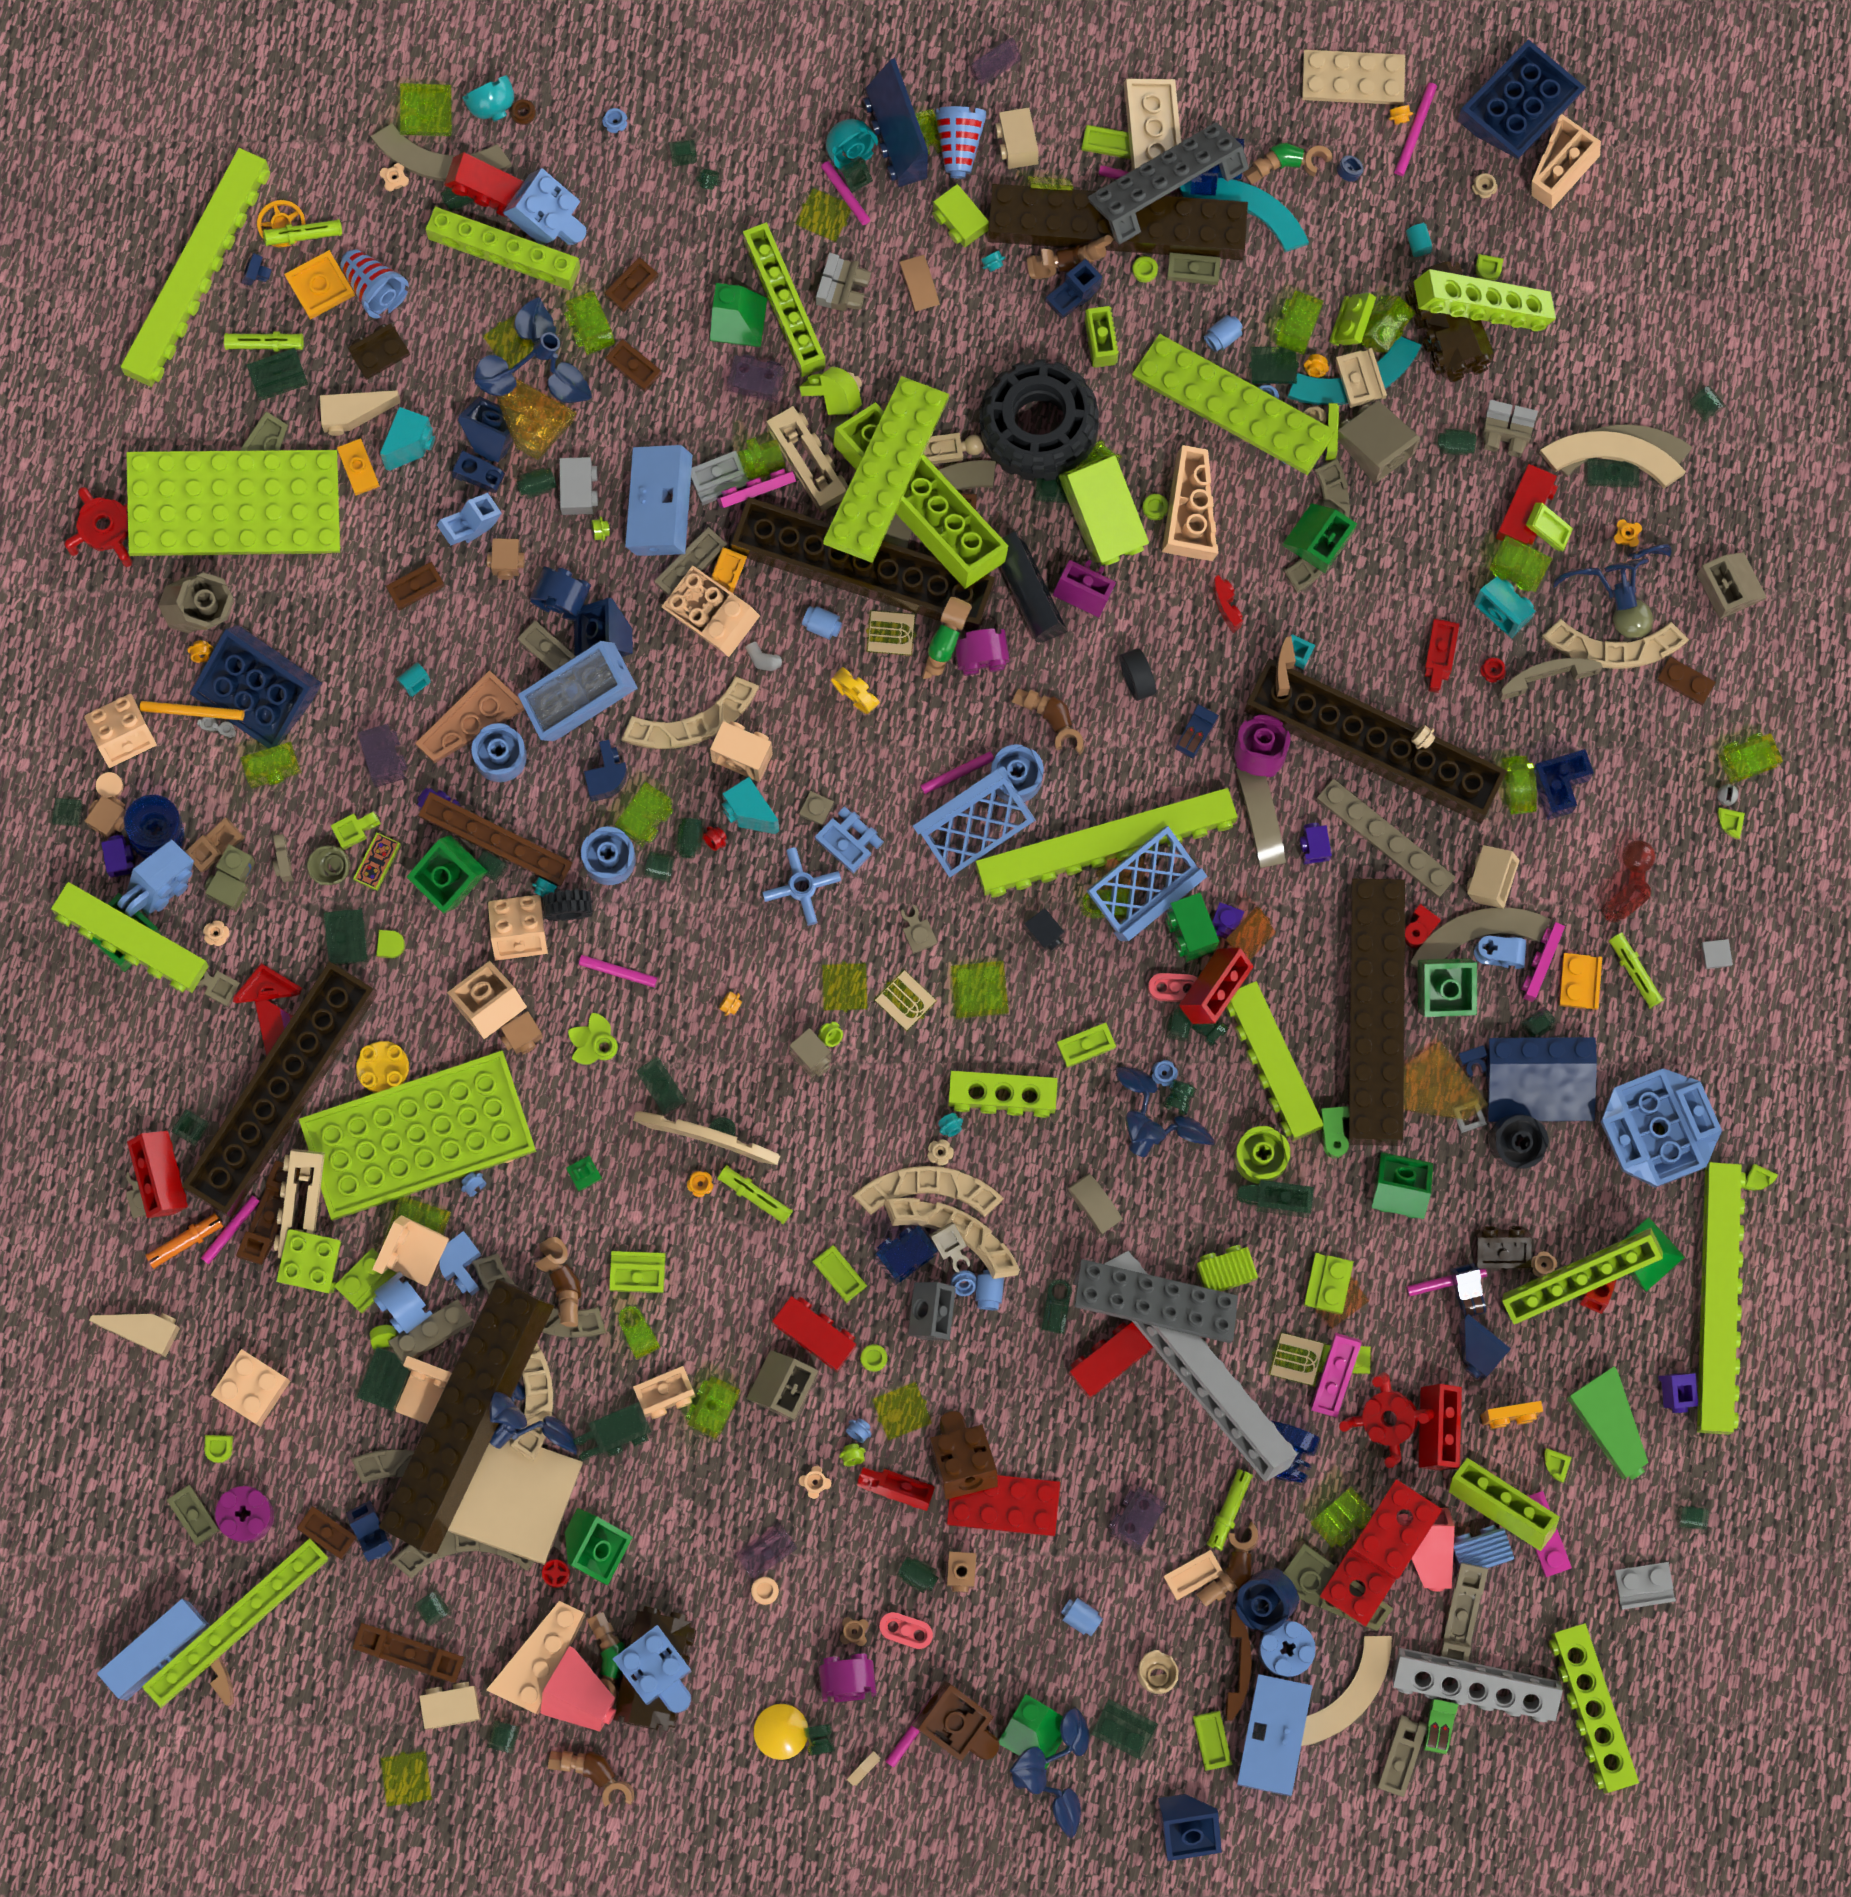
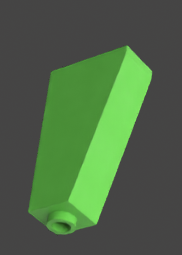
(1609, 1420)

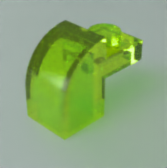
(761, 459)
(1520, 785)

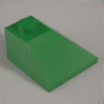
(737, 315)
(1652, 1273)
(595, 1545)
(1033, 1727)

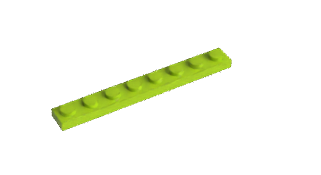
(235, 1623)

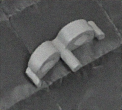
(210, 724)

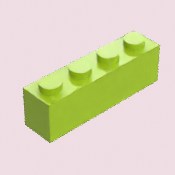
(1504, 1504)

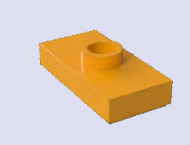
(358, 466)
(728, 569)

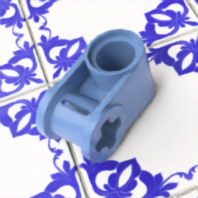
(1504, 951)

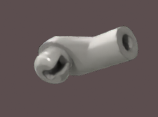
(761, 660)

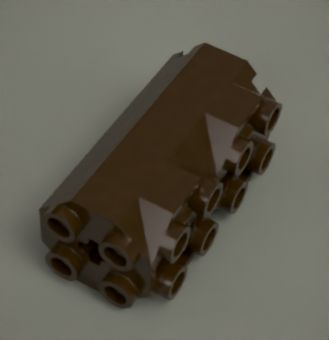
(1454, 342)
(629, 1702)

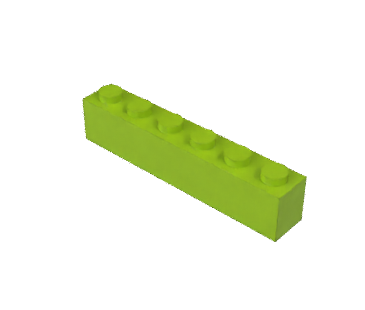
(129, 937)
(1274, 1062)

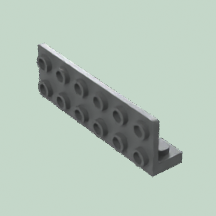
(1166, 173)
(1155, 1301)

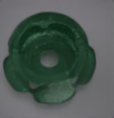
(708, 178)

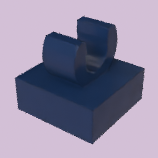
(255, 271)
(1472, 1057)

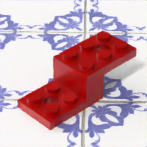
(1380, 1552)

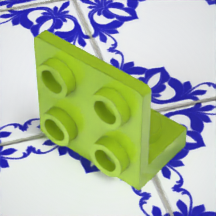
(309, 1261)

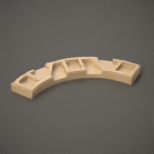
(1614, 447)
(1615, 654)
(695, 728)
(707, 1135)
(932, 1181)
(974, 1233)
(538, 1403)
(1356, 1697)

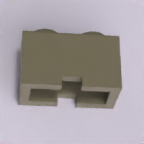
(811, 1054)

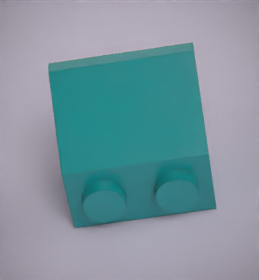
(407, 439)
(1504, 606)
(748, 808)

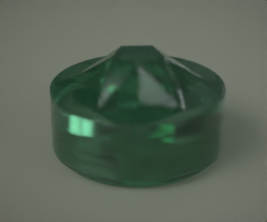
(724, 1125)

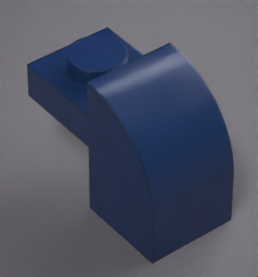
(1077, 289)
(608, 780)
(365, 1524)

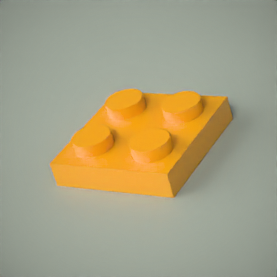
(319, 284)
(1502, 1416)

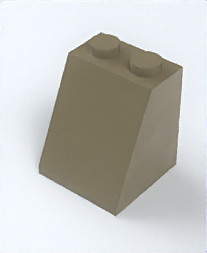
(1377, 440)

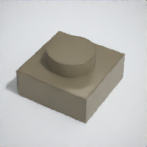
(816, 808)

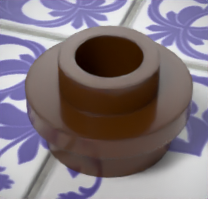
(519, 105)

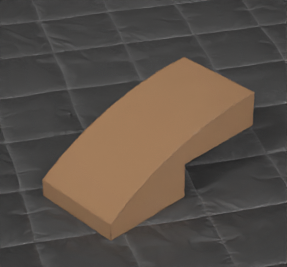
(919, 283)
(1285, 661)
(211, 847)
(222, 1683)

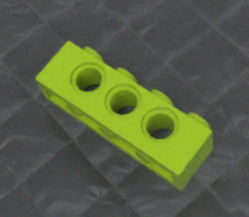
(1016, 1085)

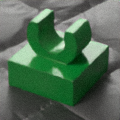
(584, 1173)

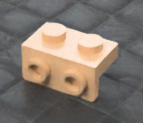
(664, 1392)

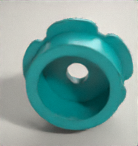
(993, 261)
(543, 887)
(950, 1125)

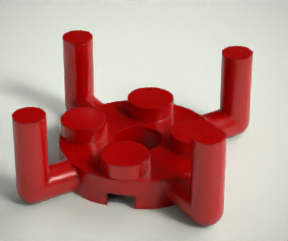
(96, 538)
(1378, 1429)

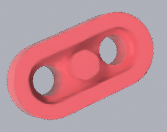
(1174, 986)
(906, 1630)

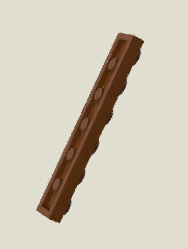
(495, 839)

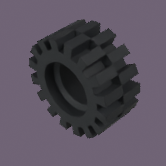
(567, 905)

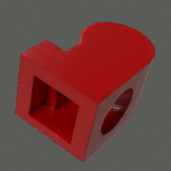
(1419, 931)
(1598, 1298)

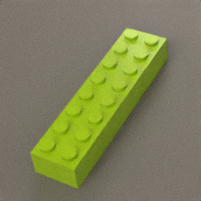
(932, 508)

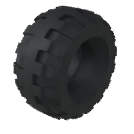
(1048, 453)

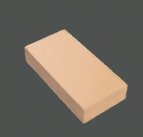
(1193, 1575)

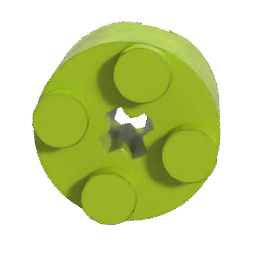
(1271, 1143)

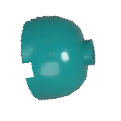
(491, 99)
(853, 138)

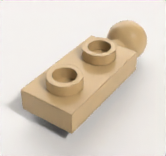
(951, 448)

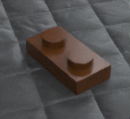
(631, 284)
(633, 365)
(415, 586)
(1686, 681)
(327, 1533)

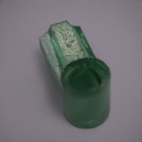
(1056, 1309)

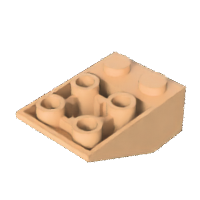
(711, 611)

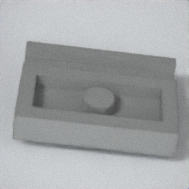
(717, 476)
(1644, 1585)

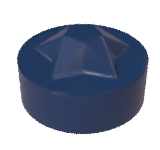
(1350, 168)

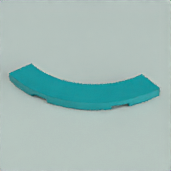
(1261, 205)
(1326, 391)

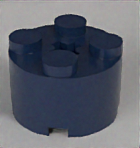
(559, 593)
(1267, 1600)

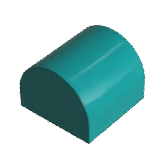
(1419, 240)
(1302, 651)
(414, 679)

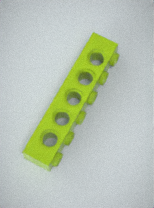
(503, 248)
(784, 299)
(1484, 300)
(1582, 1276)
(1624, 1773)

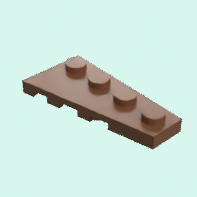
(482, 705)

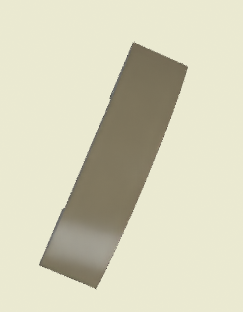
(1579, 667)
(1262, 819)
(1463, 1611)

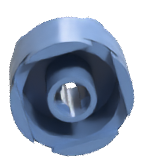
(485, 748)
(1025, 762)
(596, 848)
(402, 1303)
(1301, 1655)

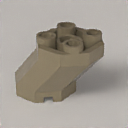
(196, 603)

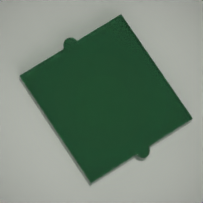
(1273, 365)

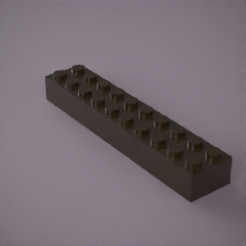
(1069, 220)
(894, 578)
(1378, 742)
(1376, 1012)
(280, 1090)
(461, 1421)

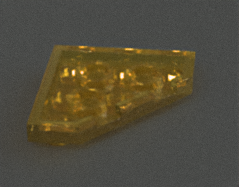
(534, 419)
(1439, 1086)

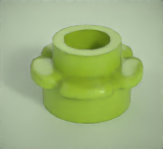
(600, 528)
(830, 1034)
(852, 1452)

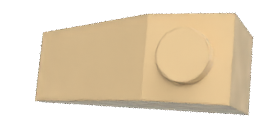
(351, 410)
(143, 1329)

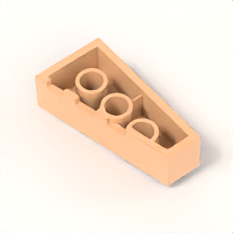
(1190, 517)
(535, 1662)

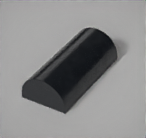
(1031, 590)

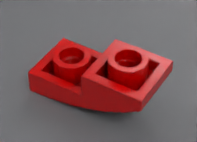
(1224, 596)

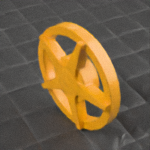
(279, 220)

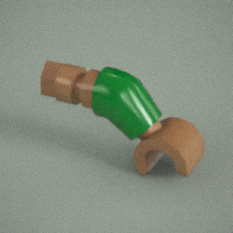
(1283, 156)
(946, 637)
(610, 1648)

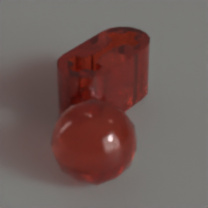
(1638, 858)

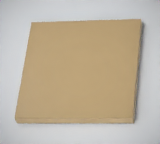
(517, 1501)

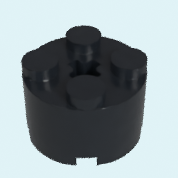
(1531, 1149)

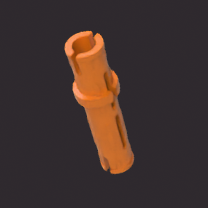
(184, 1240)

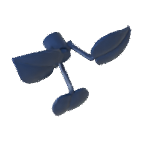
(536, 324)
(1624, 592)
(1144, 1131)
(511, 1418)
(1030, 1771)

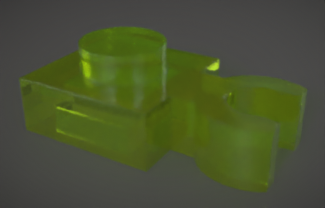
(929, 129)

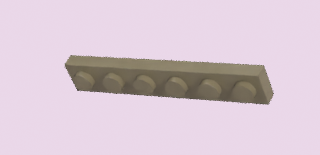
(1386, 838)

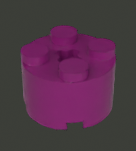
(982, 650)
(1261, 746)
(233, 1503)
(847, 1678)

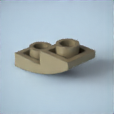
(1095, 1203)

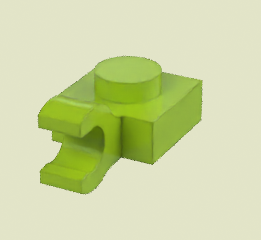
(351, 830)

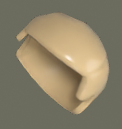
(1159, 1683)

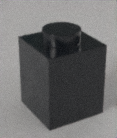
(1044, 931)

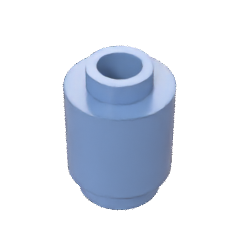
(1223, 333)
(822, 622)
(989, 1291)
(1081, 1616)

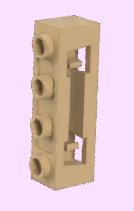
(785, 424)
(304, 1160)

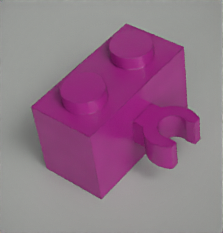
(1084, 587)

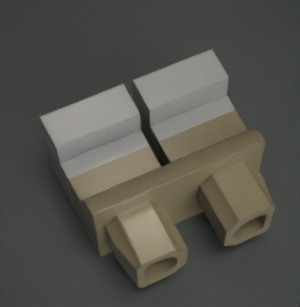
(838, 284)
(1519, 429)

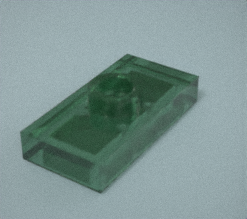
(1612, 473)
(661, 1086)

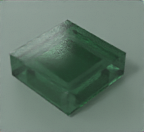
(67, 812)

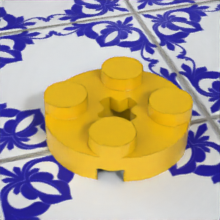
(854, 690)

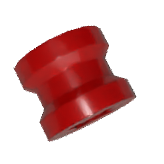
(551, 1572)

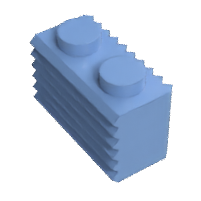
(1483, 1550)

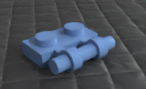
(843, 845)

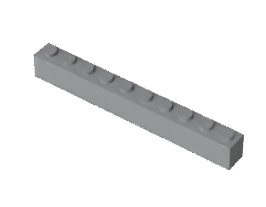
(1218, 1392)

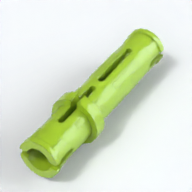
(291, 234)
(264, 341)
(1630, 961)
(754, 1194)
(1229, 1510)

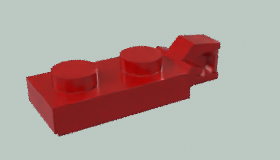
(1441, 652)
(897, 1487)

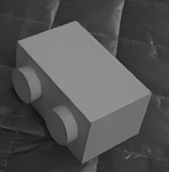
(577, 486)

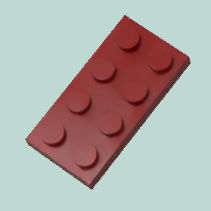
(1013, 1506)

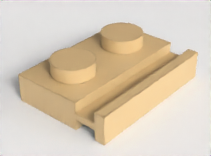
(1360, 377)

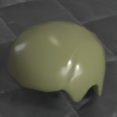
(1634, 621)
(320, 860)

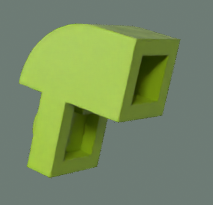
(838, 388)

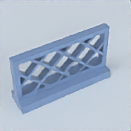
(968, 800)
(1160, 902)

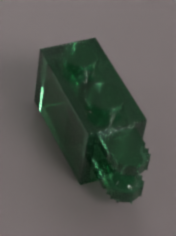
(1278, 1198)
(615, 1432)

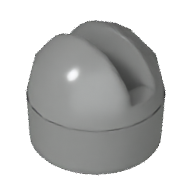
(1722, 794)

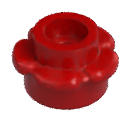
(1494, 663)
(717, 836)

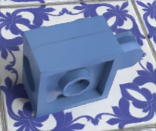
(545, 210)
(157, 880)
(656, 1670)

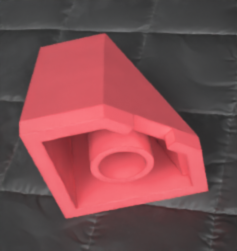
(1435, 1554)
(577, 1694)

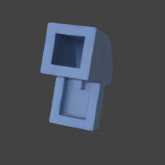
(473, 520)
(454, 1260)

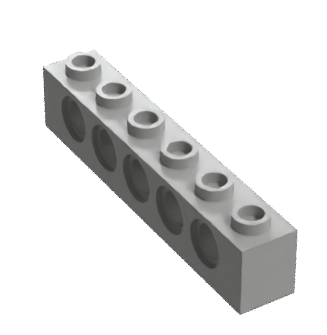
(1466, 1673)

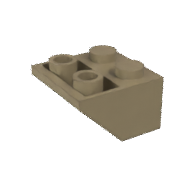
(1730, 584)
(783, 1385)

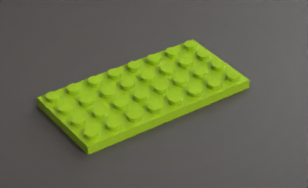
(233, 502)
(418, 1135)

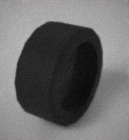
(1137, 674)

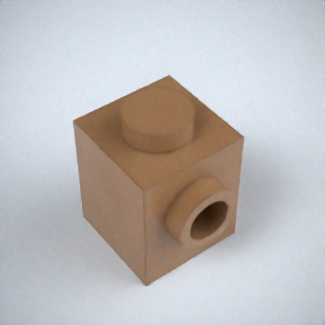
(505, 558)
(106, 816)
(521, 1034)
(965, 1561)

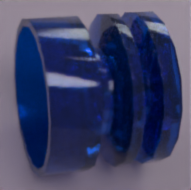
(151, 813)
(1304, 1444)

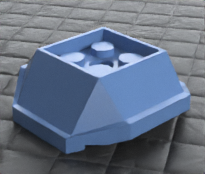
(1683, 1112)

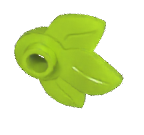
(589, 1040)

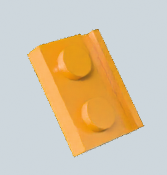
(1580, 981)

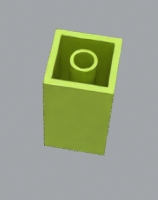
(1104, 510)

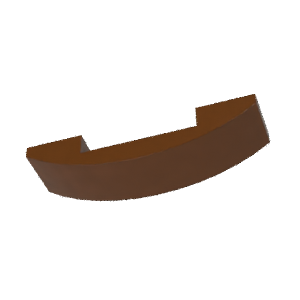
(264, 1227)
(1238, 1631)
(408, 1653)

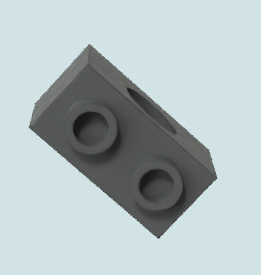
(931, 1311)

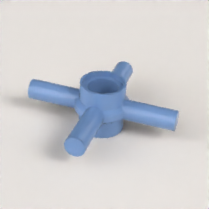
(804, 897)

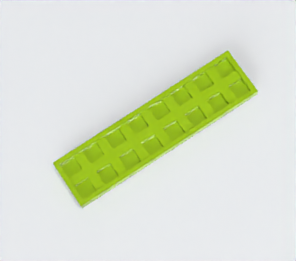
(1233, 404)
(886, 469)

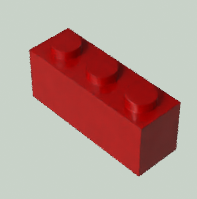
(482, 182)
(1534, 488)
(1216, 985)
(157, 1174)
(815, 1333)
(1109, 1359)
(1442, 1434)

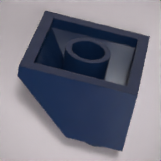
(486, 429)
(602, 623)
(1480, 1348)
(1189, 1827)

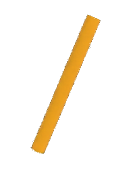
(191, 710)

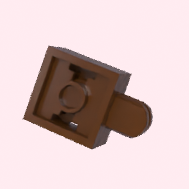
(962, 1457)
(957, 1724)

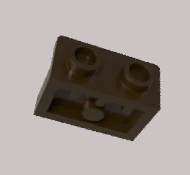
(378, 350)
(1503, 1247)

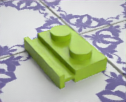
(1352, 319)
(637, 1272)
(362, 1281)
(1328, 1283)

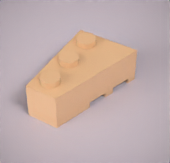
(1564, 162)

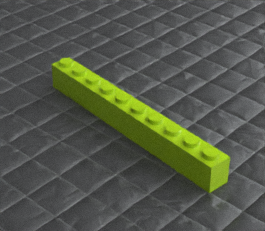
(195, 267)
(1104, 842)
(1720, 1299)

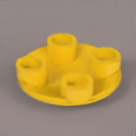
(382, 1066)
(780, 1731)

